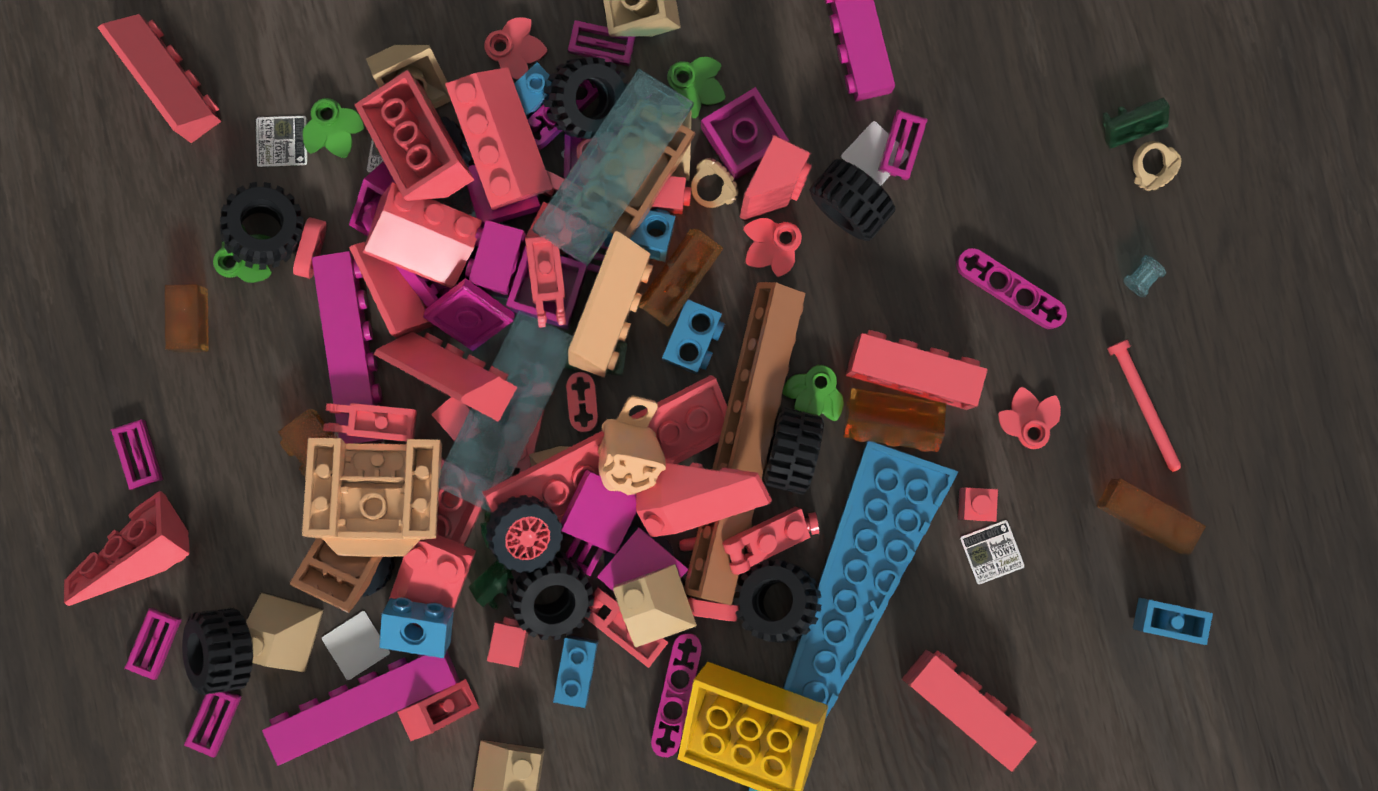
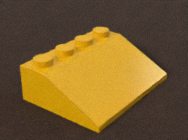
(750, 730)

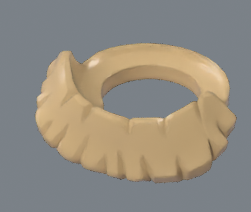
(1171, 164)
(729, 189)

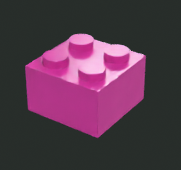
(742, 132)
(496, 258)
(521, 295)

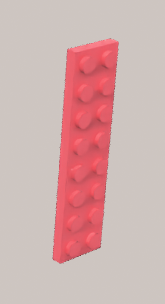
(682, 426)

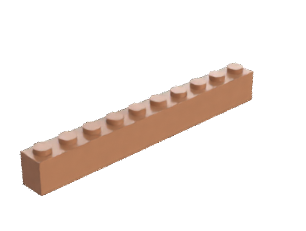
(747, 428)

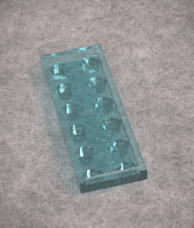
(613, 167)
(490, 449)

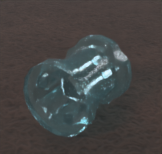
(1144, 276)

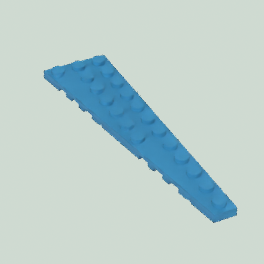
(872, 546)

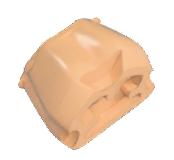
(630, 451)

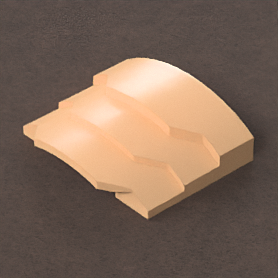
(371, 495)

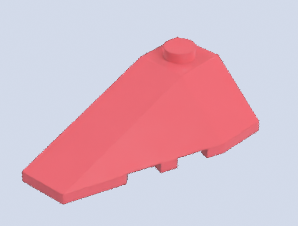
(697, 496)
(143, 548)

